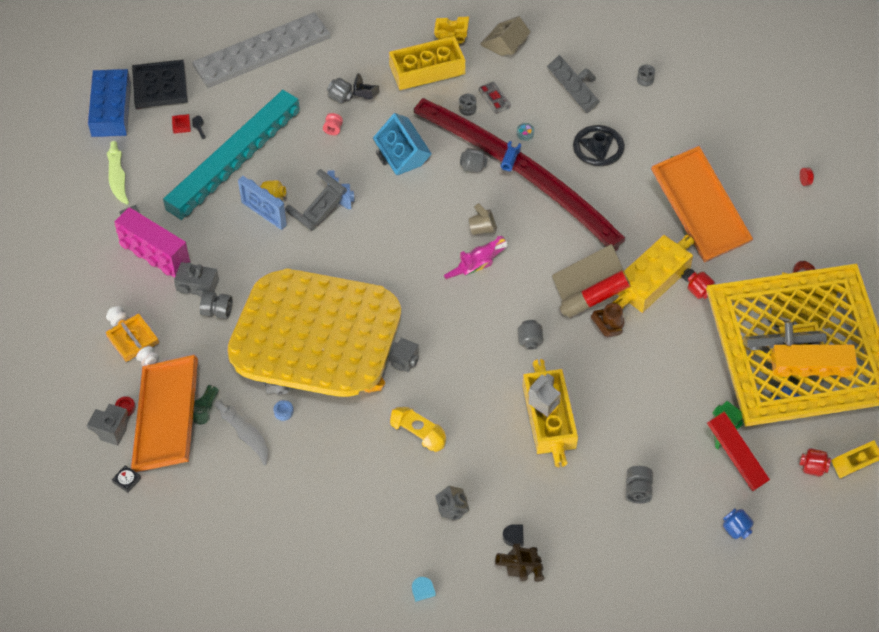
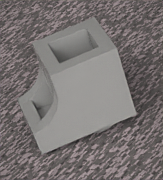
(543, 395)

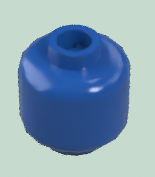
(738, 524)

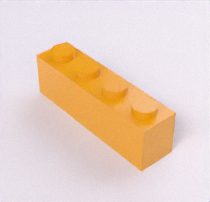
(813, 360)

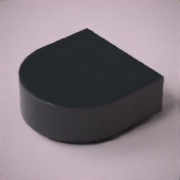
(513, 534)

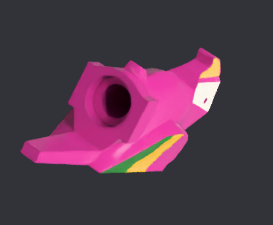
(478, 258)

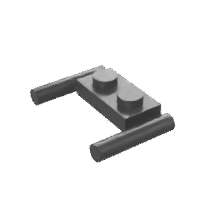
(322, 204)

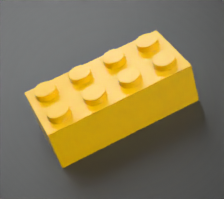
(427, 63)

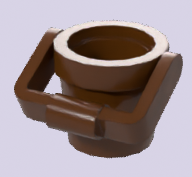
(611, 319)

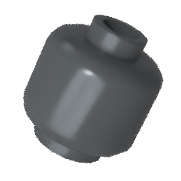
(340, 90)
(473, 160)
(530, 334)

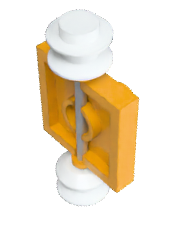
(131, 336)

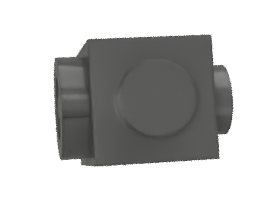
(404, 354)

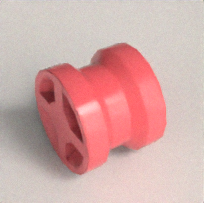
(332, 124)

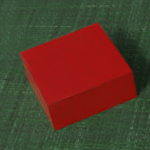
(181, 124)

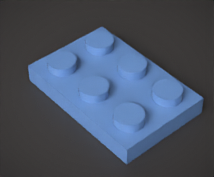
(262, 202)

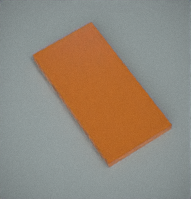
(701, 204)
(165, 414)

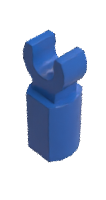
(510, 156)

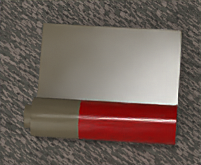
(590, 281)

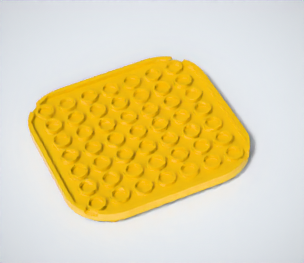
(315, 332)

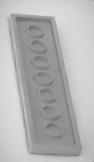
(261, 50)

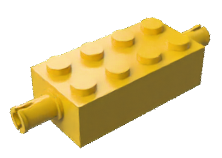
(655, 272)
(557, 430)

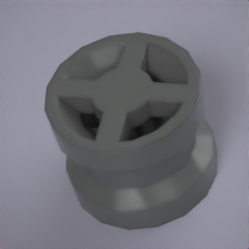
(646, 75)
(467, 104)

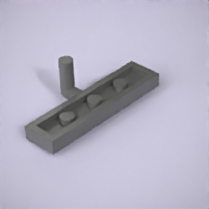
(574, 83)
(787, 338)

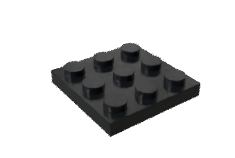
(159, 83)

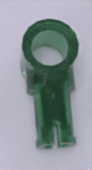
(204, 404)

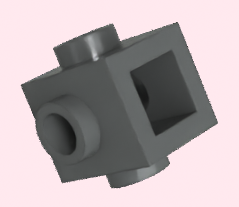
(452, 503)

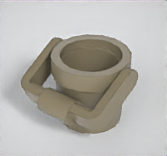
(482, 222)

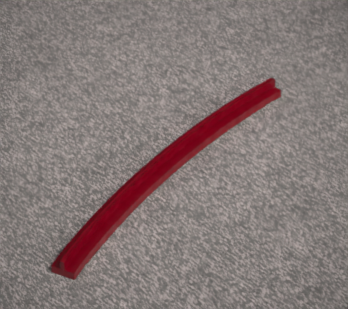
(525, 167)

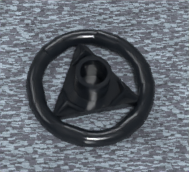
(598, 145)

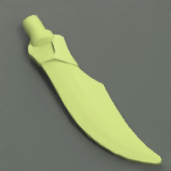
(116, 173)

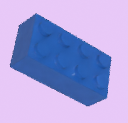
(109, 103)

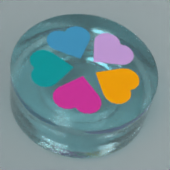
(525, 131)

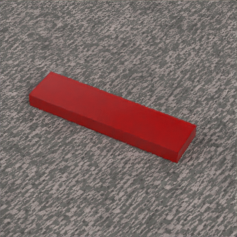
(738, 451)

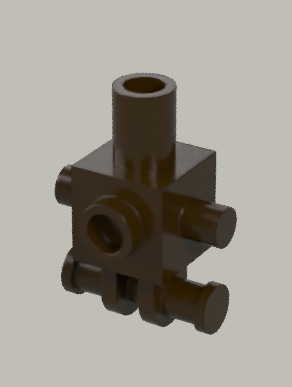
(522, 562)

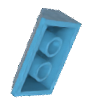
(401, 144)

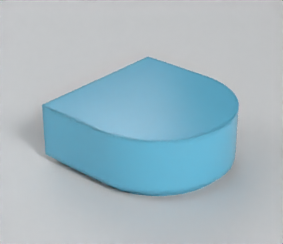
(422, 589)

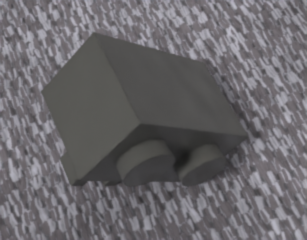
(195, 279)

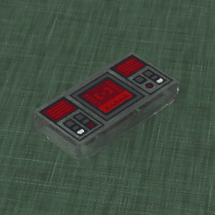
(494, 97)

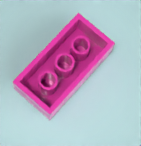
(151, 242)

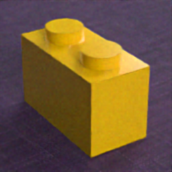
(856, 459)

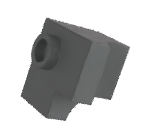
(109, 424)

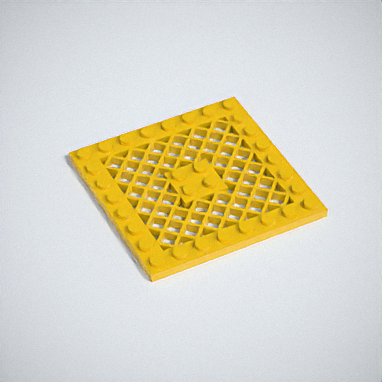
(843, 279)

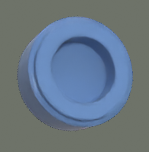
(283, 410)

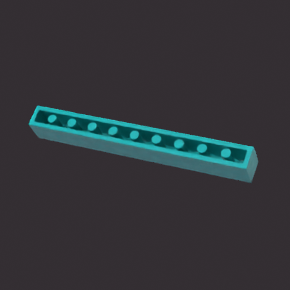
(231, 155)

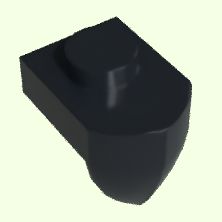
(364, 90)

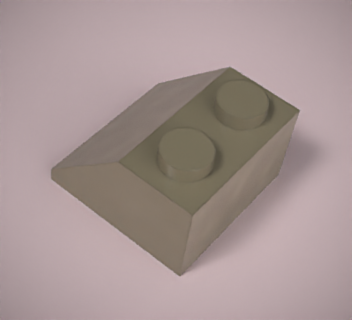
(506, 37)

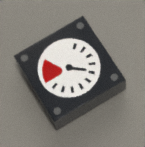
(126, 478)

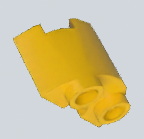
(447, 28)

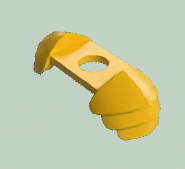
(432, 434)

